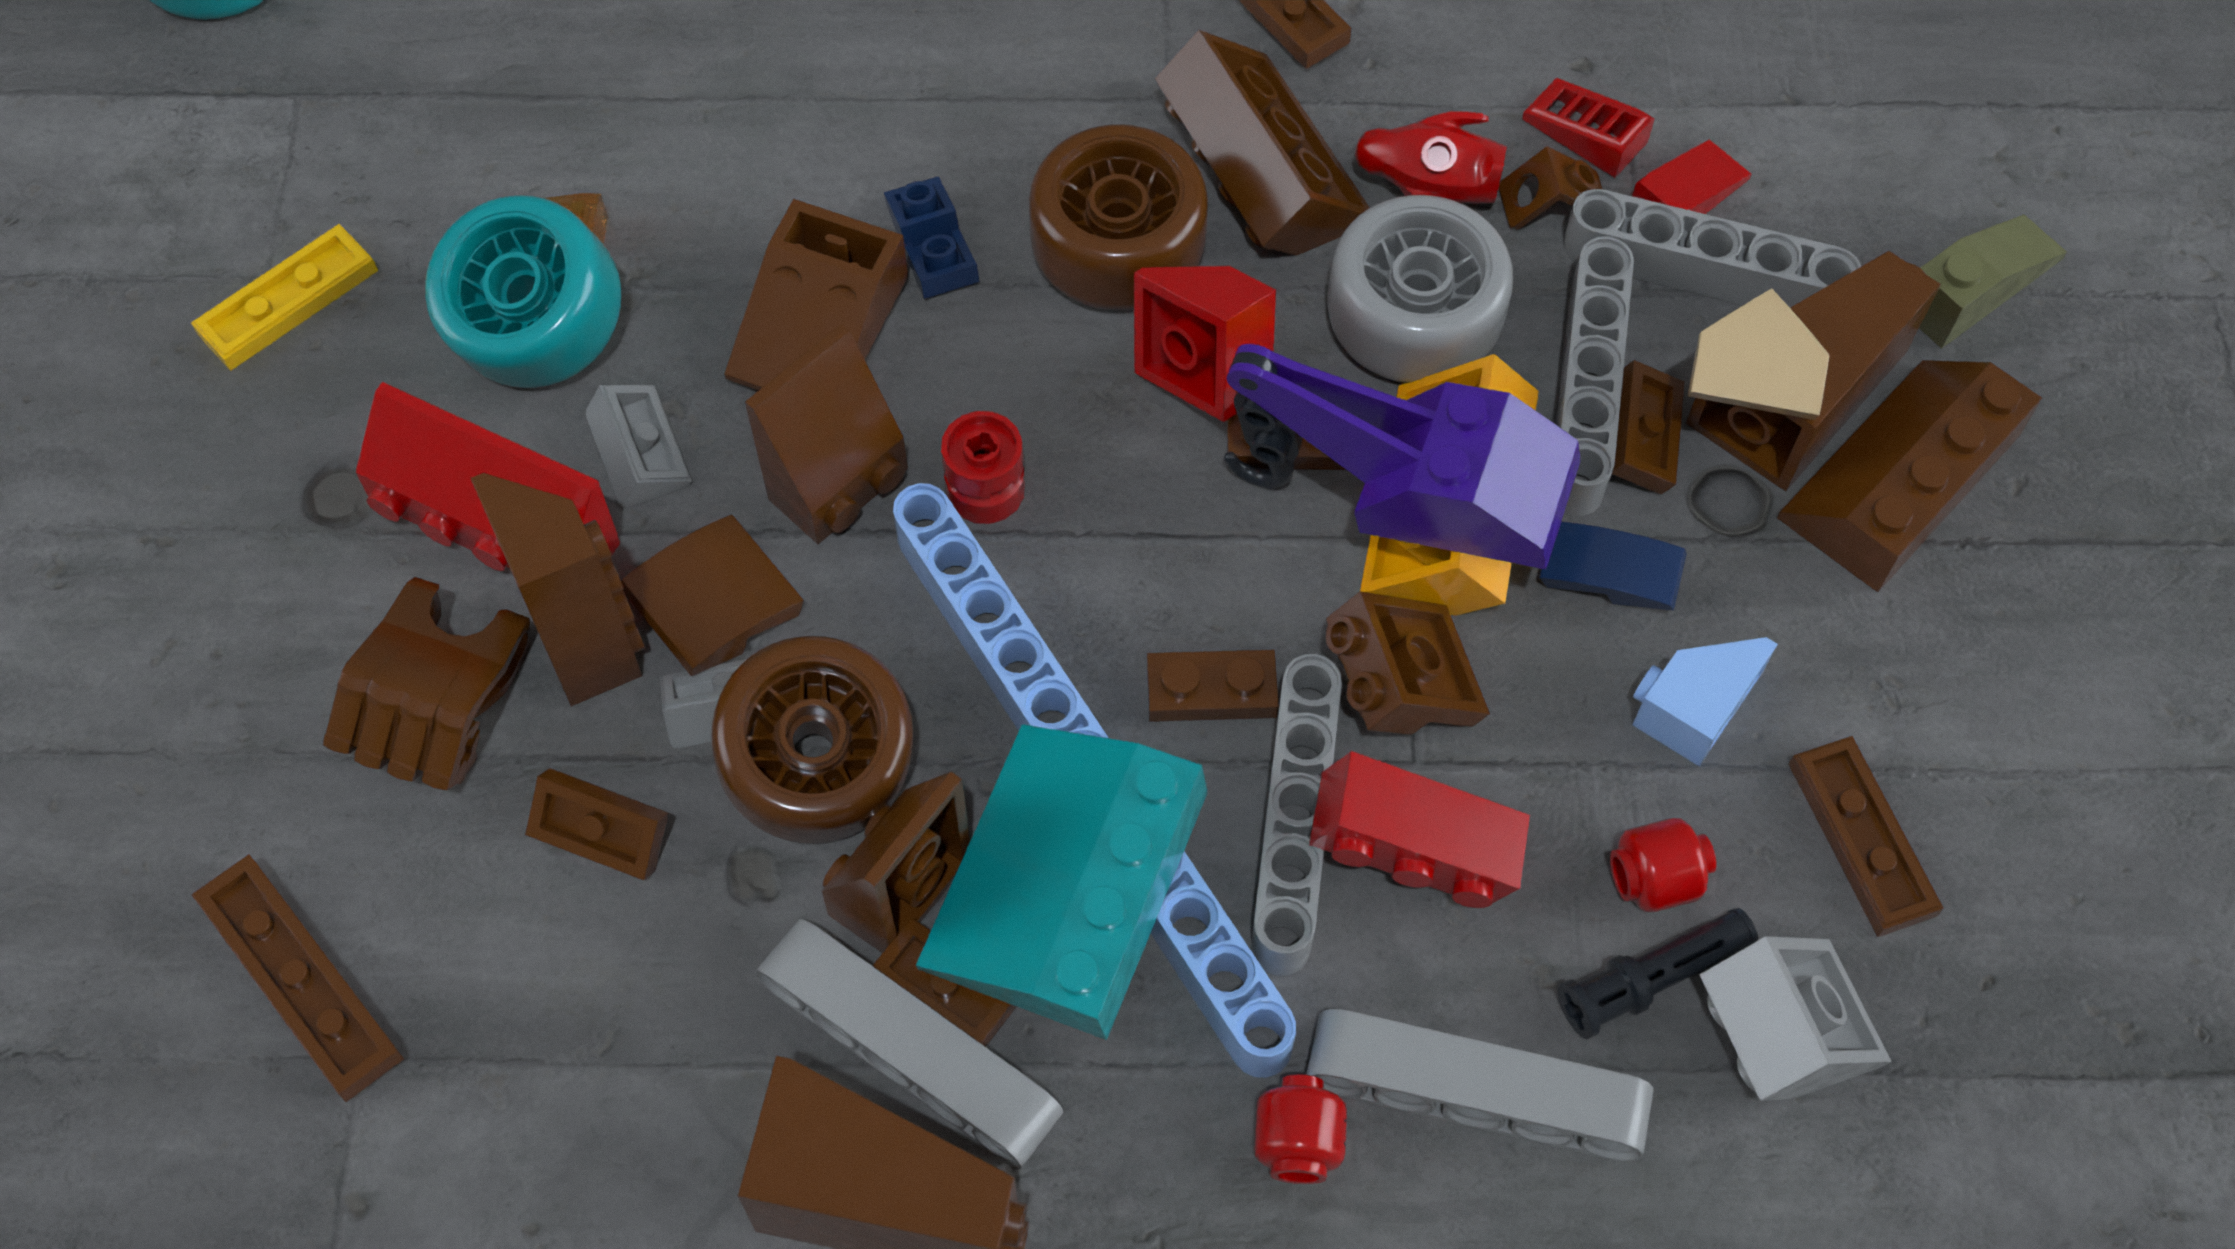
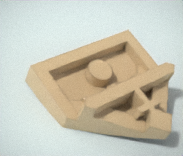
(1761, 360)

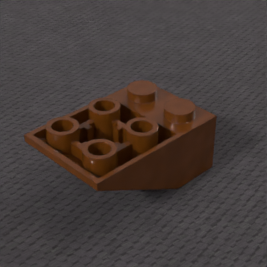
(811, 280)

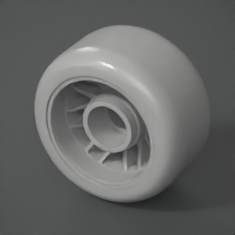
(1419, 287)

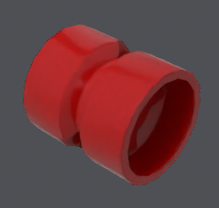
(983, 466)

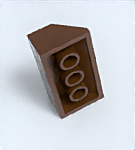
(1260, 145)
(1910, 465)
(566, 585)

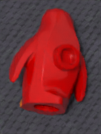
(1436, 158)

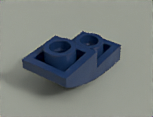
(931, 237)
(1615, 563)

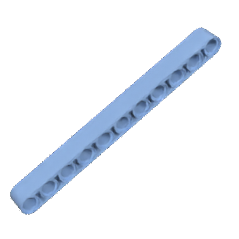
(1048, 688)

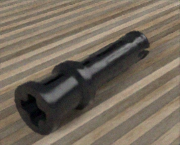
(1631, 982)

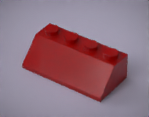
(421, 468)

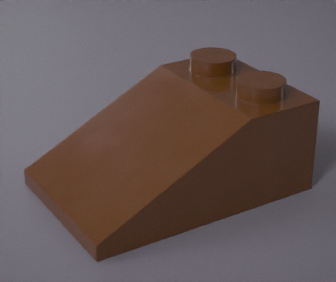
(826, 437)
(901, 863)

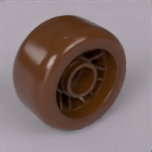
(1112, 206)
(804, 690)

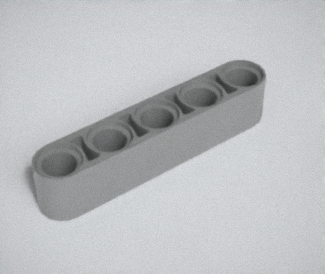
(1706, 251)
(1598, 296)
(1285, 839)
(910, 1043)
(1482, 1085)

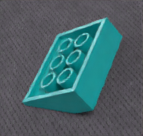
(1066, 875)

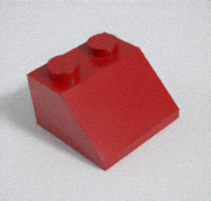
(1192, 326)

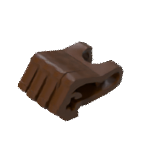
(416, 689)

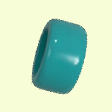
(523, 291)

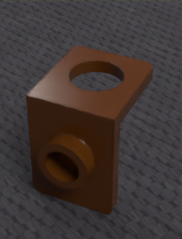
(1558, 179)

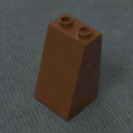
(1866, 329)
(863, 1178)

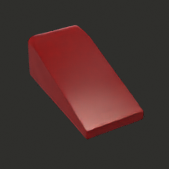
(1694, 179)

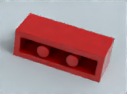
(1419, 831)

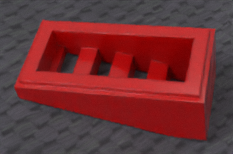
(1594, 145)

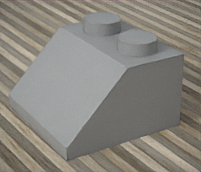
(1792, 1017)

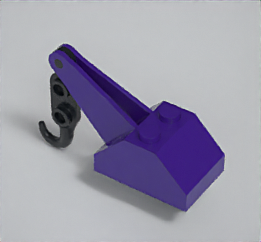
(1438, 469)

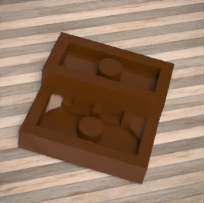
(711, 594)

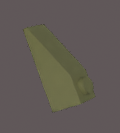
(1984, 273)

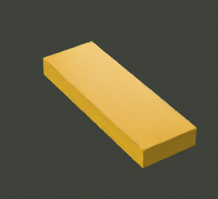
(284, 297)

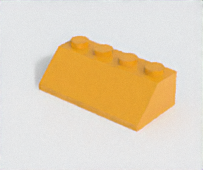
(1433, 573)

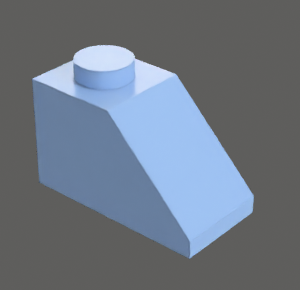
(1699, 694)

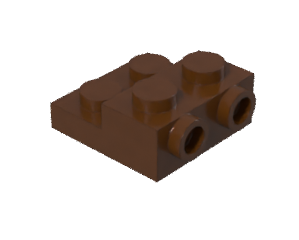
(1404, 664)

